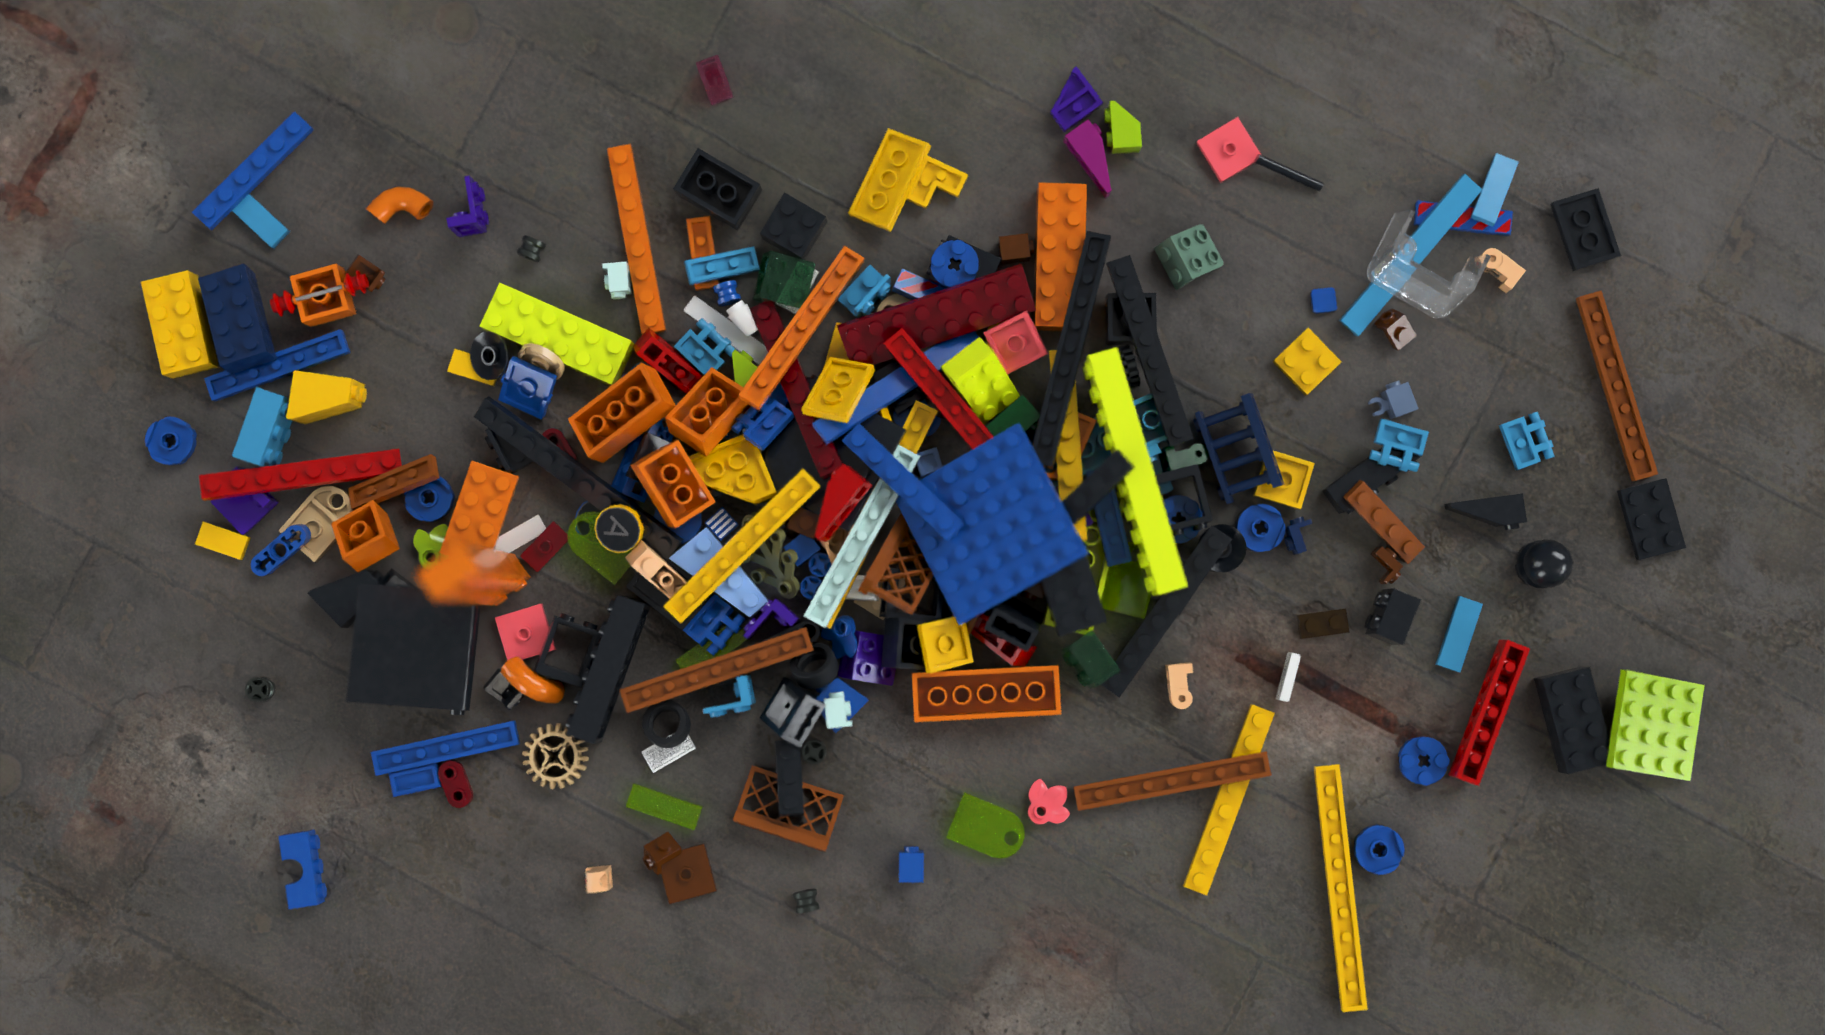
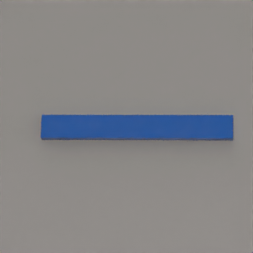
(891, 388)

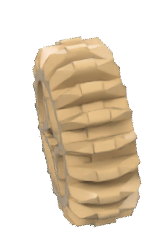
(546, 749)

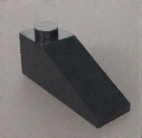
(1496, 511)

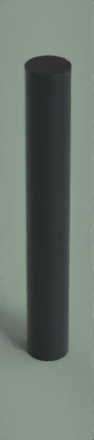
(1289, 172)

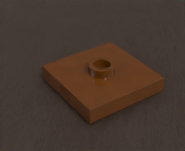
(688, 874)

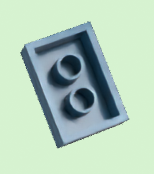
(264, 429)

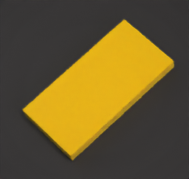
(889, 179)

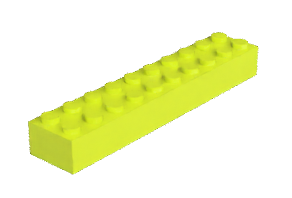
(1139, 487)

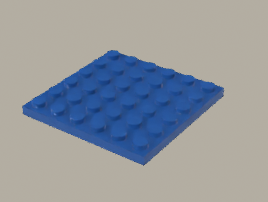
(1011, 526)

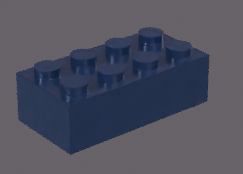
(237, 319)

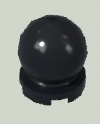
(1544, 563)

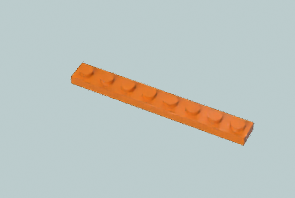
(636, 238)
(801, 328)

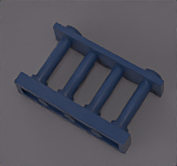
(1262, 453)

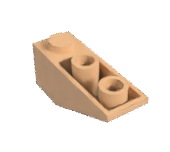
(655, 569)

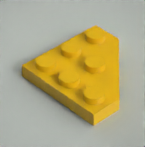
(736, 470)

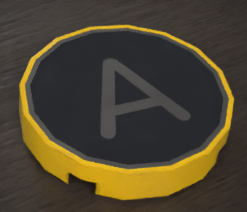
(619, 528)

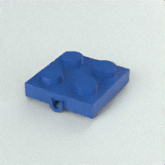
(527, 387)

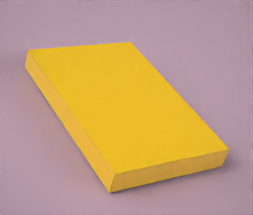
(838, 389)

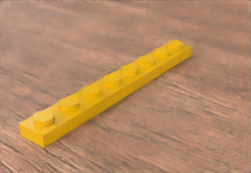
(1069, 454)
(741, 545)
(1226, 805)

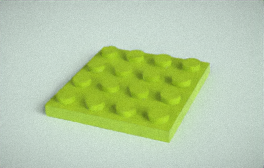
(1655, 725)

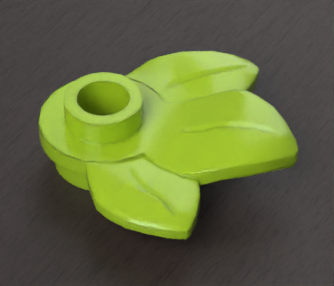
(429, 543)

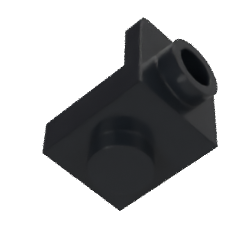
(503, 690)

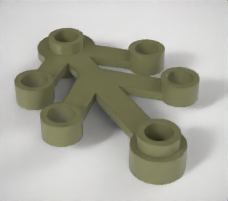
(784, 579)

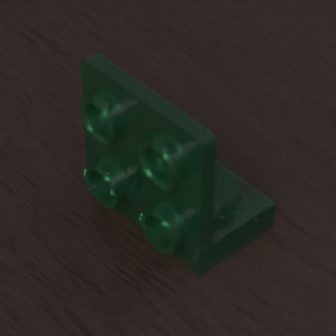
(783, 279)
(1090, 660)

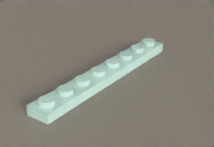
(856, 545)

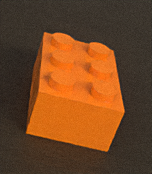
(707, 412)

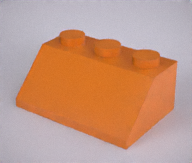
(673, 484)

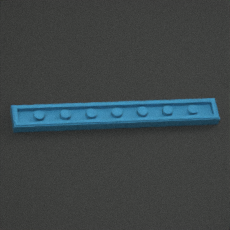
(1426, 238)

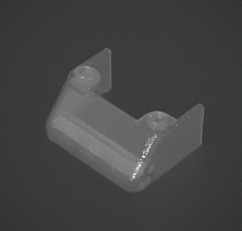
(1411, 282)

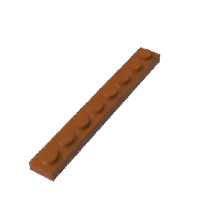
(1616, 386)
(716, 670)
(1172, 780)

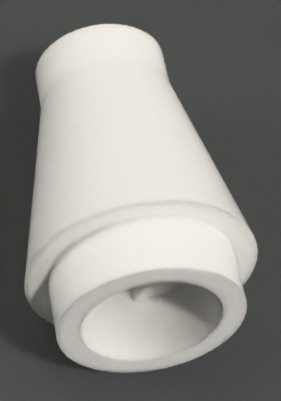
(742, 318)

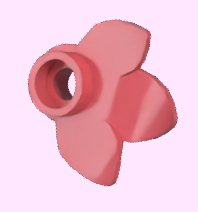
(1050, 800)

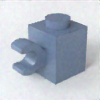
(1395, 400)

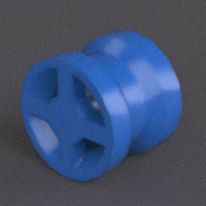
(727, 293)
(819, 564)
(807, 587)

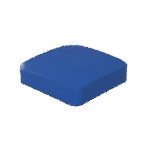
(1323, 300)

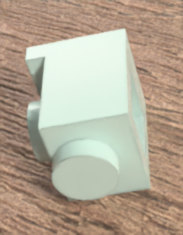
(618, 279)
(837, 710)

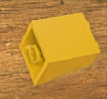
(322, 396)

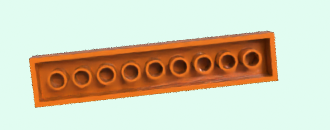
(474, 576)

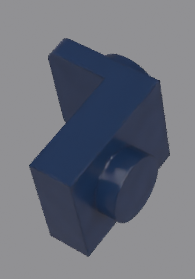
(1294, 539)

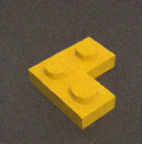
(936, 175)

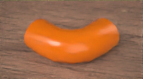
(400, 199)
(531, 683)

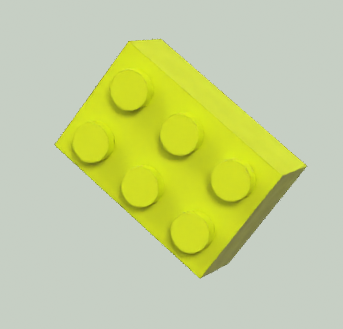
(981, 380)

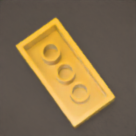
(179, 324)

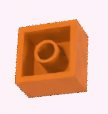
(365, 536)

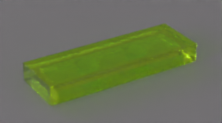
(700, 654)
(664, 806)

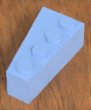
(736, 589)

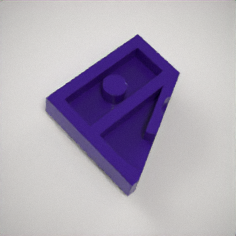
(1075, 101)

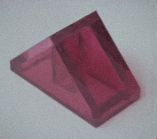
(714, 79)

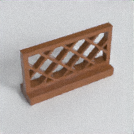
(885, 558)
(782, 829)

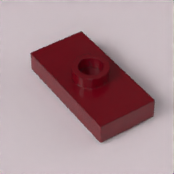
(545, 546)

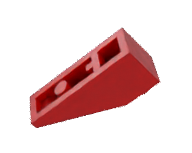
(666, 360)
(841, 497)
(1005, 649)

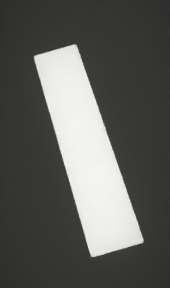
(698, 309)
(520, 535)

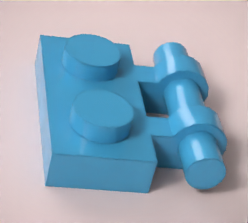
(699, 353)
(1401, 438)
(1520, 442)

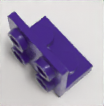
(474, 223)
(245, 510)
(784, 616)
(867, 661)

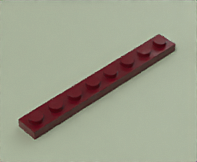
(796, 390)

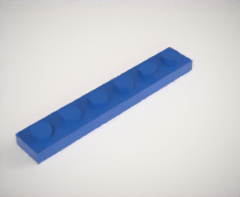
(252, 171)
(290, 359)
(903, 482)
(445, 748)

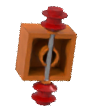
(321, 295)

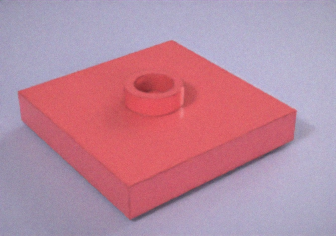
(1228, 149)
(1016, 342)
(524, 632)

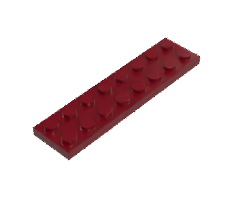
(940, 315)

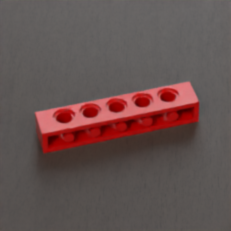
(1489, 712)

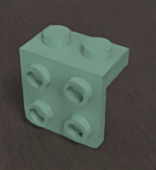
(1188, 255)

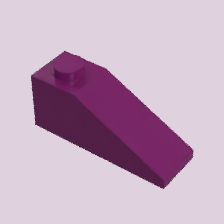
(1088, 149)

